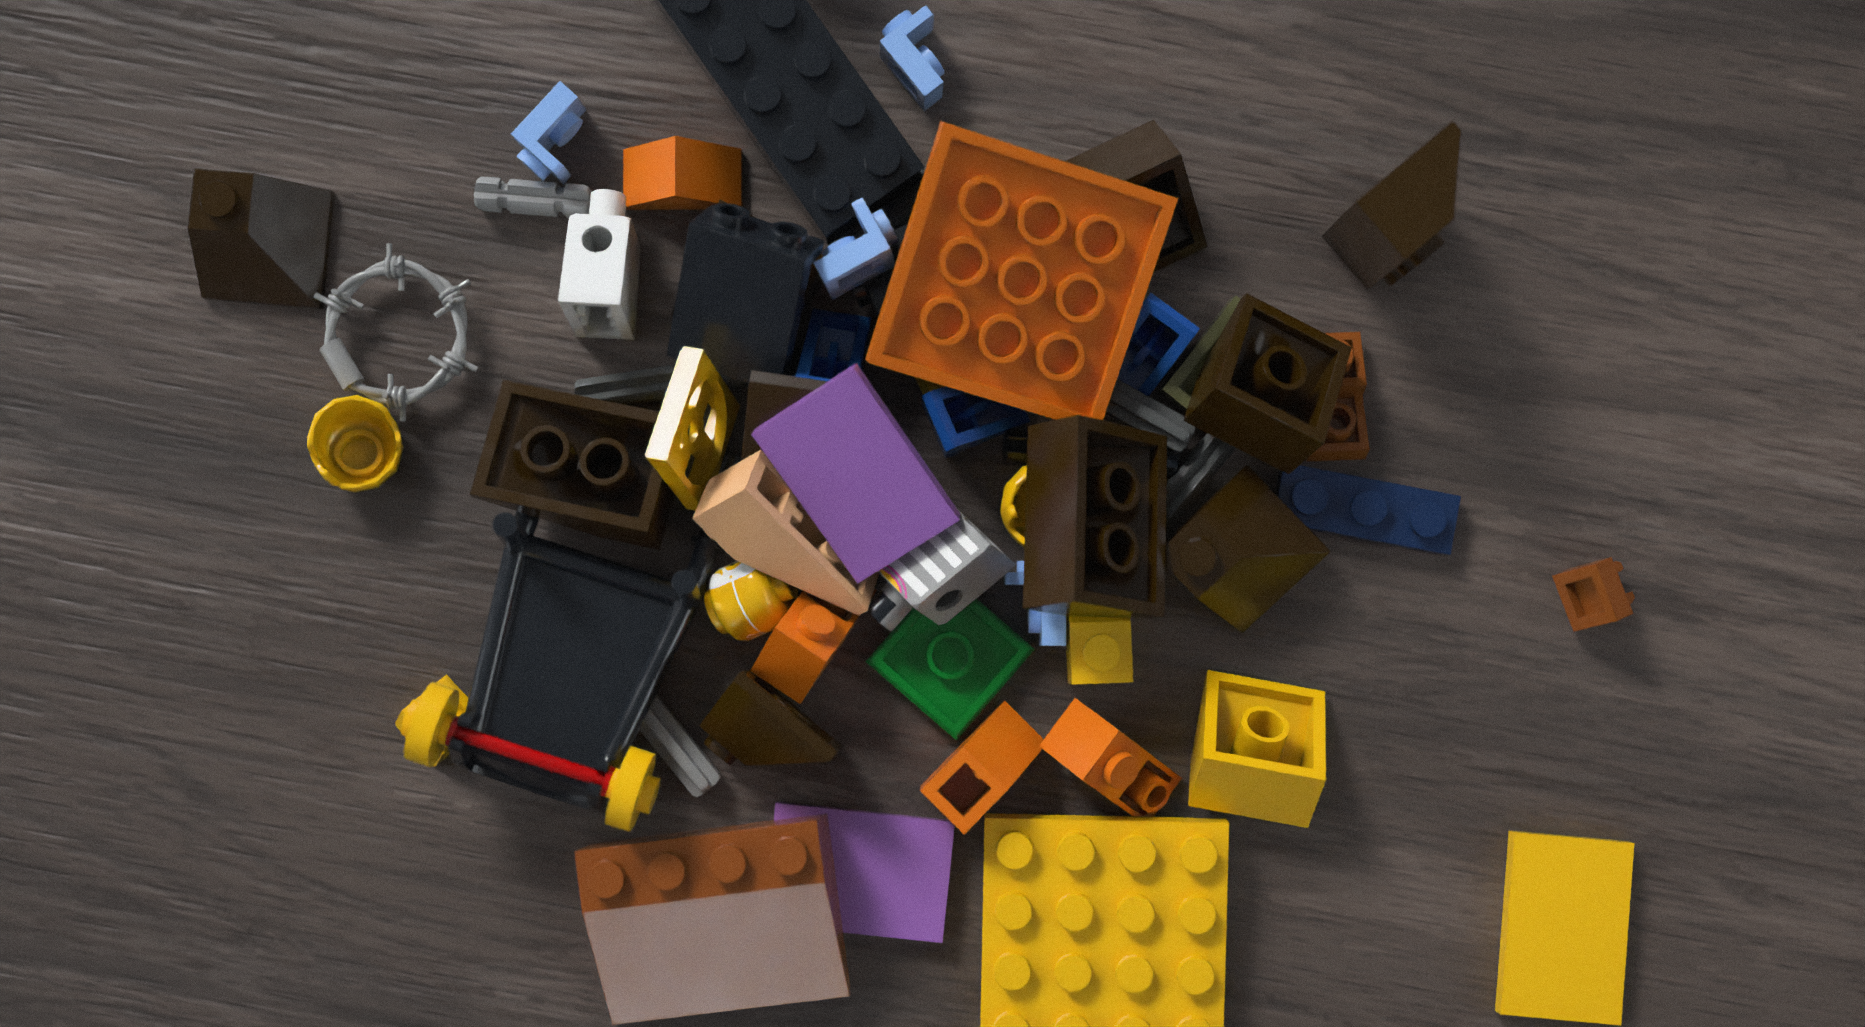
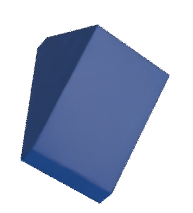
(833, 344)
(1155, 344)
(967, 420)

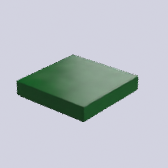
(951, 666)

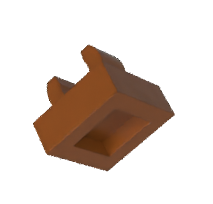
(1593, 594)

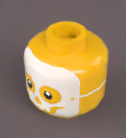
(746, 601)

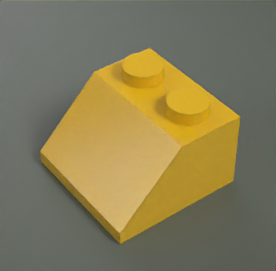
(1258, 749)

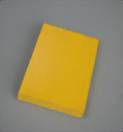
(1564, 928)

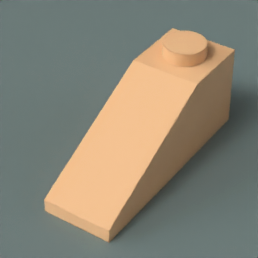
(768, 529)

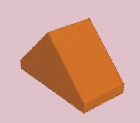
(681, 175)

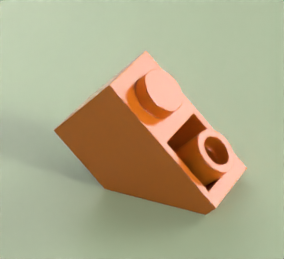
(803, 645)
(1110, 761)
(983, 767)

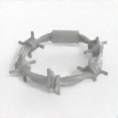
(343, 364)

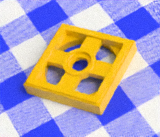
(691, 388)

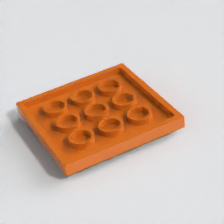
(1019, 276)

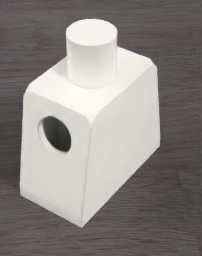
(601, 269)

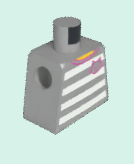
(940, 575)

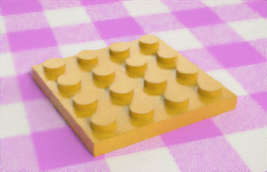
(1103, 921)

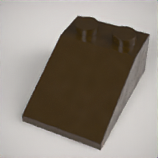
(574, 464)

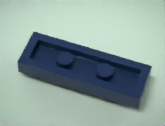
(1371, 509)

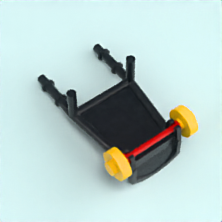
(566, 673)

